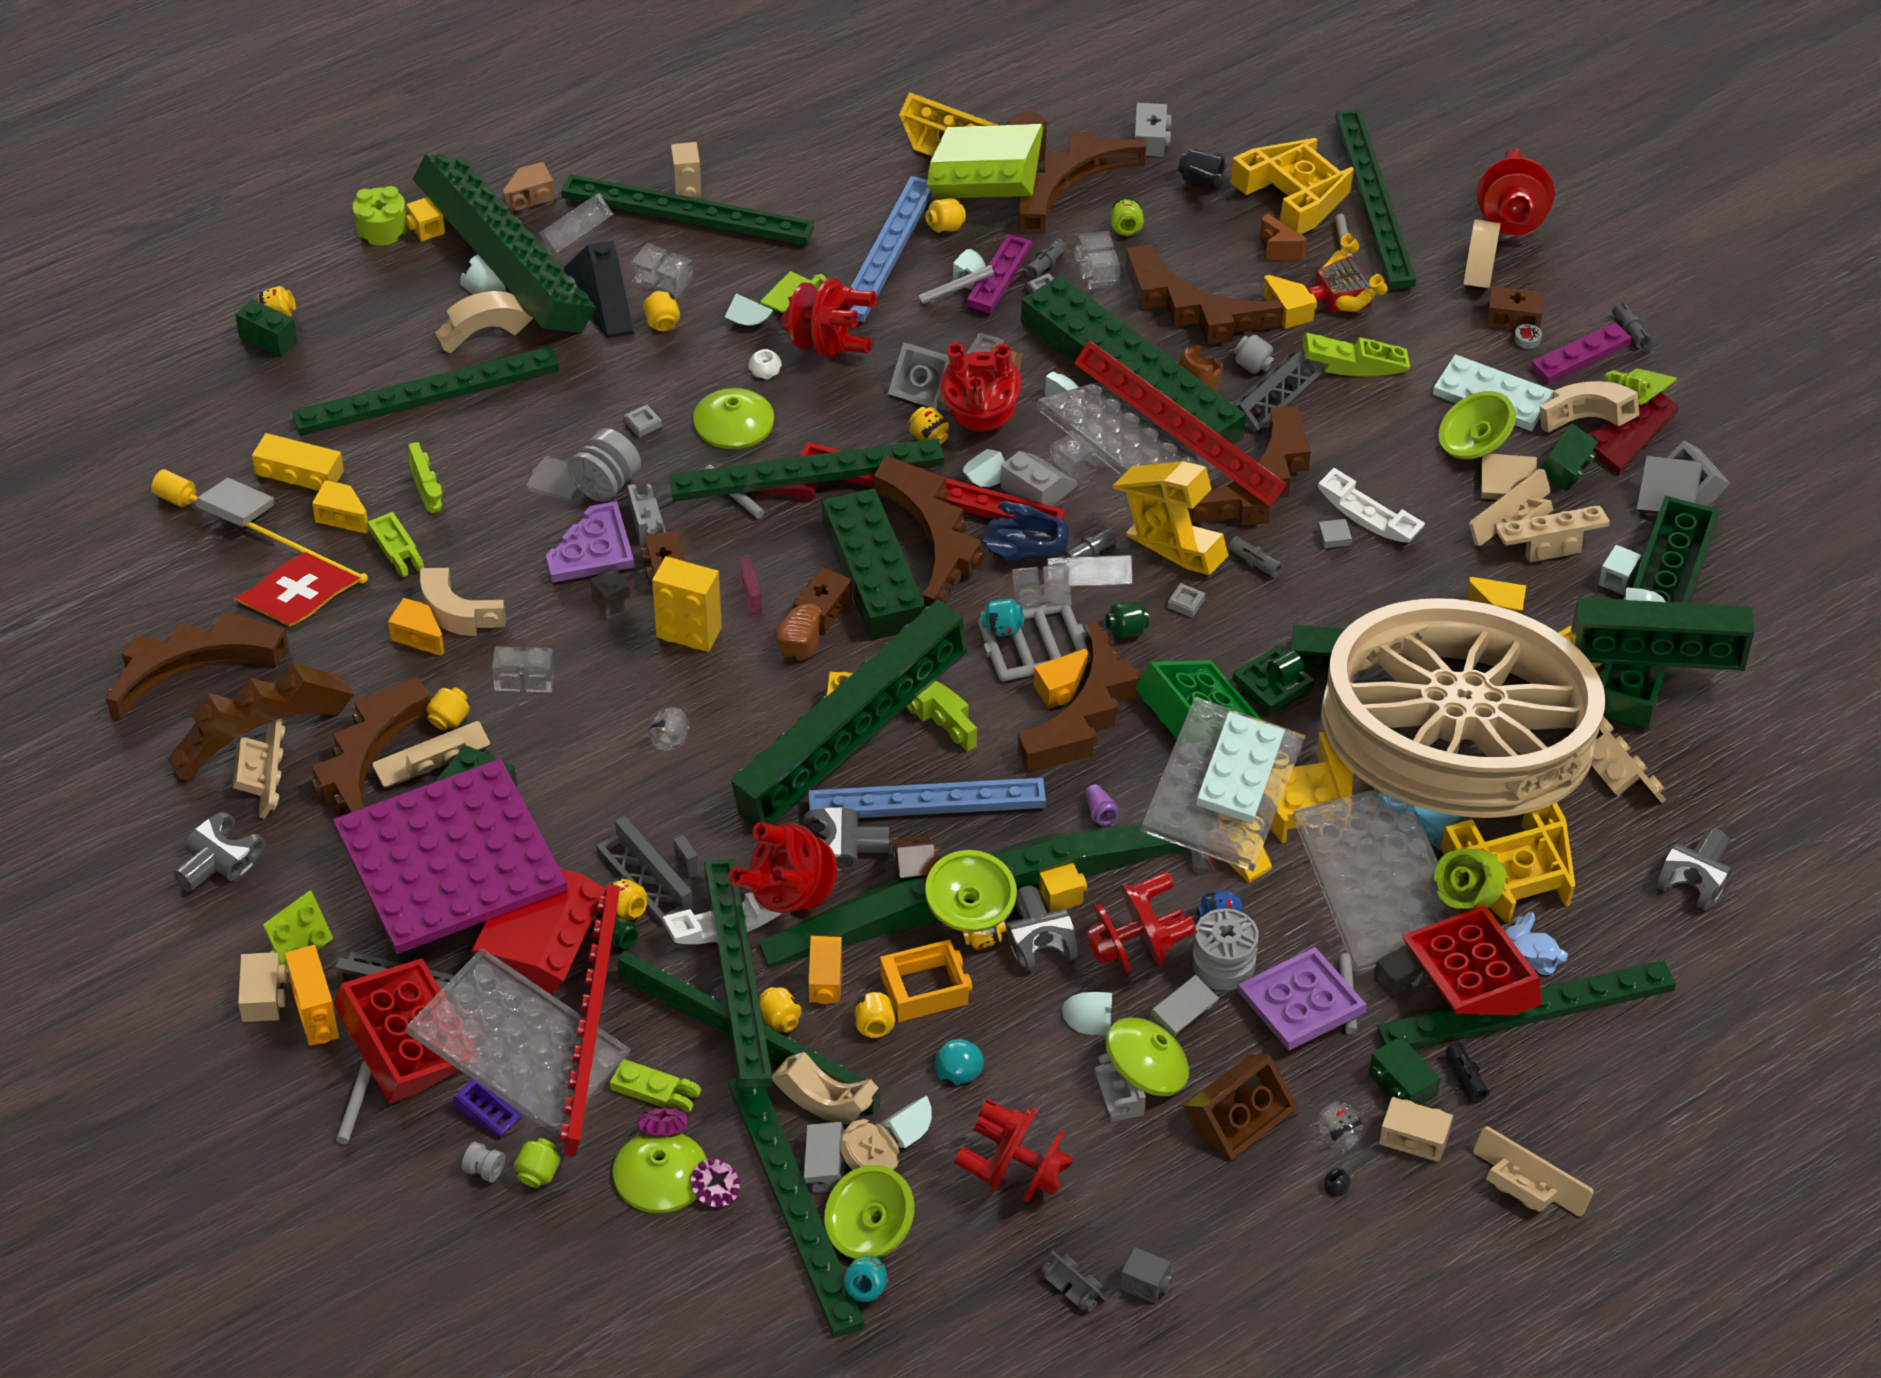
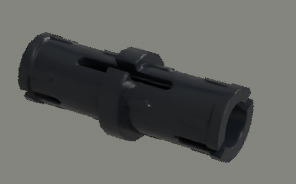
(1475, 1085)

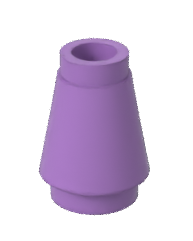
(1101, 806)

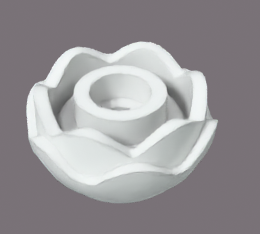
(764, 364)

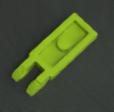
(424, 479)
(395, 542)
(654, 1086)

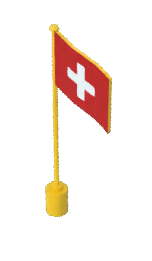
(293, 588)

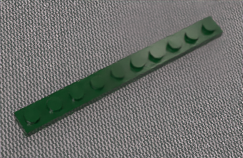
(1375, 199)
(690, 210)
(425, 391)
(801, 470)
(737, 976)
(1557, 1001)
(714, 1014)
(797, 1209)

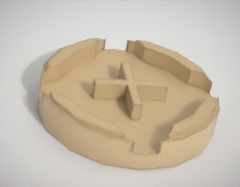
(868, 1145)

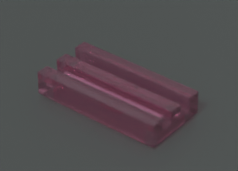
(750, 585)

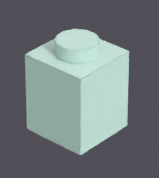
(1620, 569)

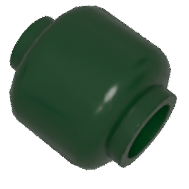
(1127, 619)

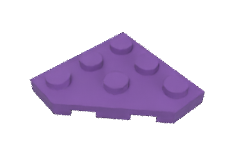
(592, 545)

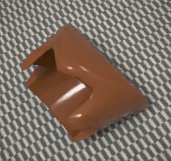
(1203, 368)
(799, 632)

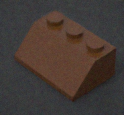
(1241, 1105)

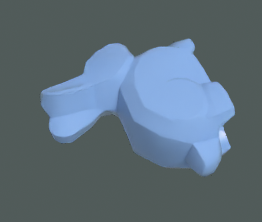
(1537, 948)

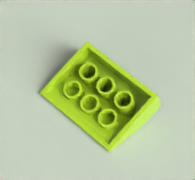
(986, 161)

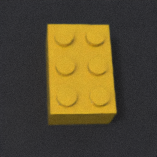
(687, 604)

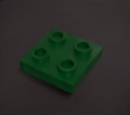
(1274, 678)

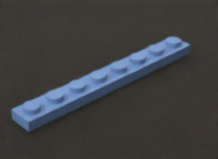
(891, 240)
(934, 798)

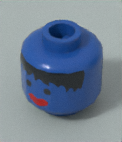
(1218, 900)

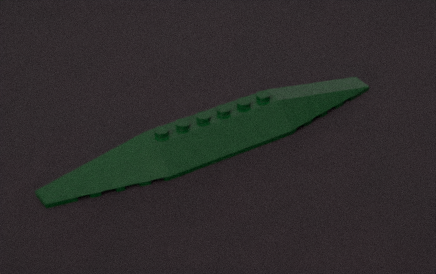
(903, 902)

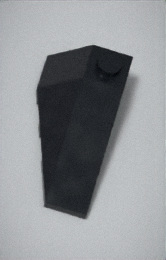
(600, 277)

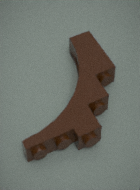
(1063, 170)
(1188, 305)
(1285, 453)
(925, 499)
(188, 648)
(257, 703)
(1072, 732)
(356, 747)

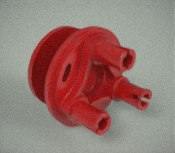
(1515, 193)
(825, 317)
(980, 387)
(788, 868)
(1155, 932)
(1009, 1132)

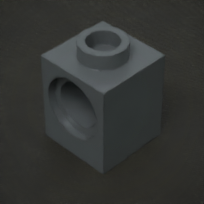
(1146, 1276)

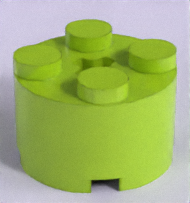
(380, 215)
(1469, 878)

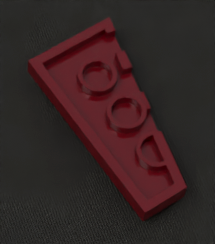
(1622, 443)

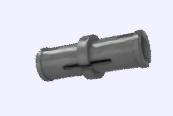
(1045, 259)
(1632, 325)
(1093, 545)
(1269, 564)

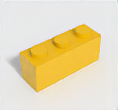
(296, 462)

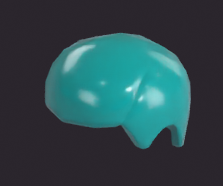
(959, 1061)

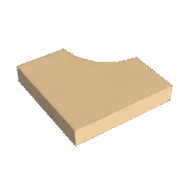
(1504, 473)

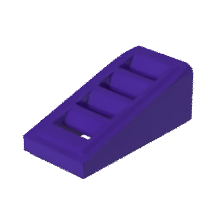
(465, 1106)

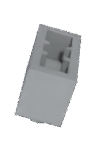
(1152, 126)

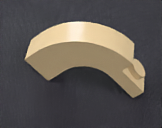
(1482, 253)
(482, 311)
(1589, 399)
(456, 613)
(820, 1093)

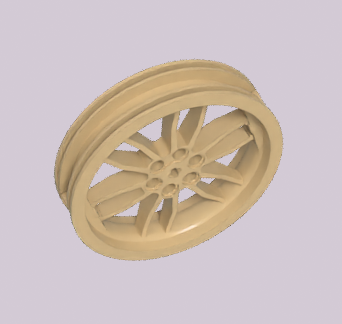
(1462, 706)

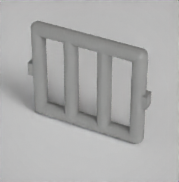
(992, 649)

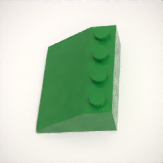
(1173, 685)

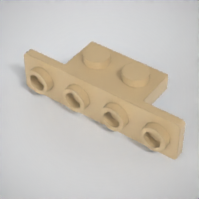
(1520, 503)
(1553, 534)
(429, 755)
(258, 765)
(1617, 766)
(1529, 1176)

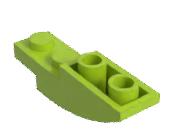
(1357, 359)
(947, 711)

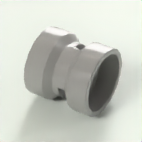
(482, 1161)

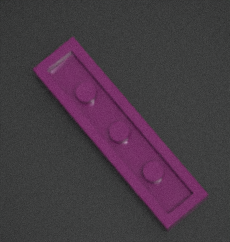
(1005, 266)
(1581, 353)

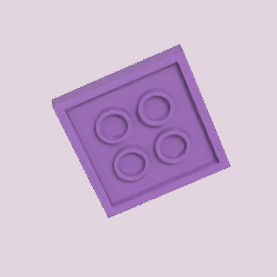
(1302, 998)

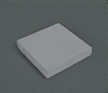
(1668, 478)
(234, 502)

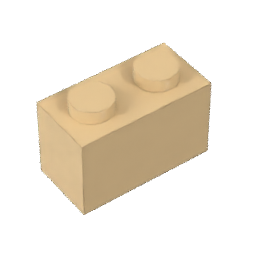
(686, 170)
(261, 987)
(1416, 1129)

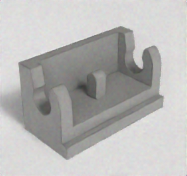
(645, 513)
(1183, 1006)
(1119, 1095)
(823, 1156)

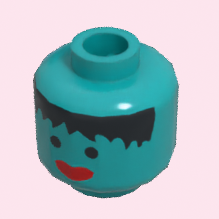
(1003, 617)
(866, 1278)

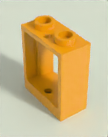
(921, 959)
(312, 995)

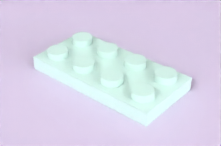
(1468, 377)
(1240, 767)

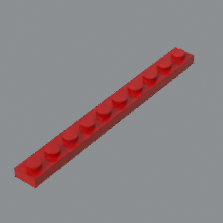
(1181, 424)
(965, 496)
(588, 1027)

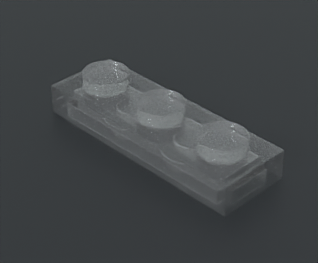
(575, 223)
(1096, 569)

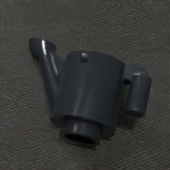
(1202, 167)

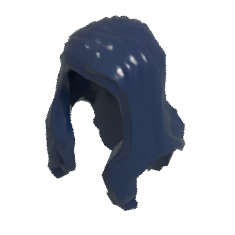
(1026, 534)

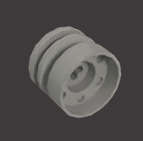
(604, 465)
(1225, 949)

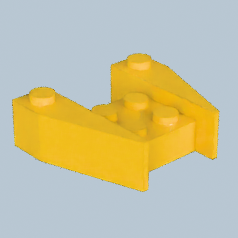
(1301, 173)
(1159, 508)
(1312, 786)
(1533, 858)

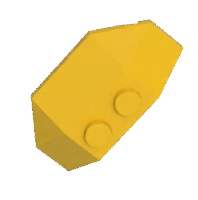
(928, 120)

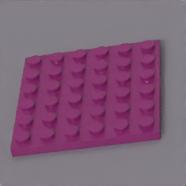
(449, 855)

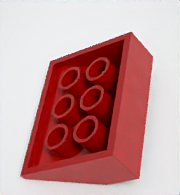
(545, 934)
(1476, 964)
(377, 1018)

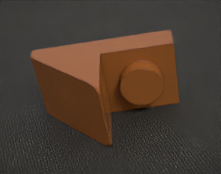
(1281, 240)

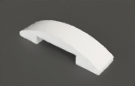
(1367, 512)
(699, 929)

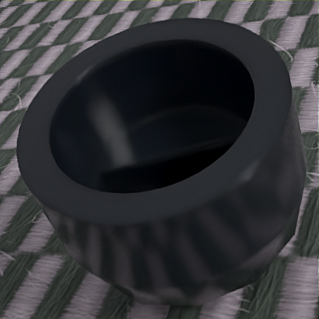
(1340, 1185)

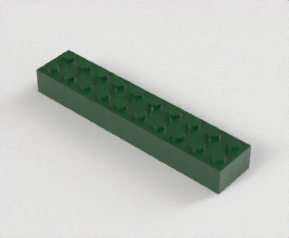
(504, 243)
(1071, 319)
(1672, 571)
(850, 715)

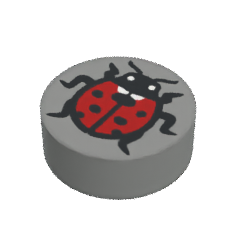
(1528, 336)

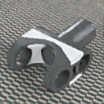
(844, 835)
(217, 853)
(1698, 867)
(1039, 929)

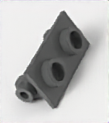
(1084, 1289)

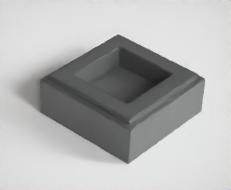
(686, 856)

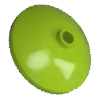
(733, 418)
(1477, 425)
(972, 877)
(1147, 1056)
(656, 1184)
(859, 1201)

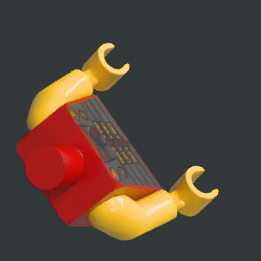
(1343, 283)

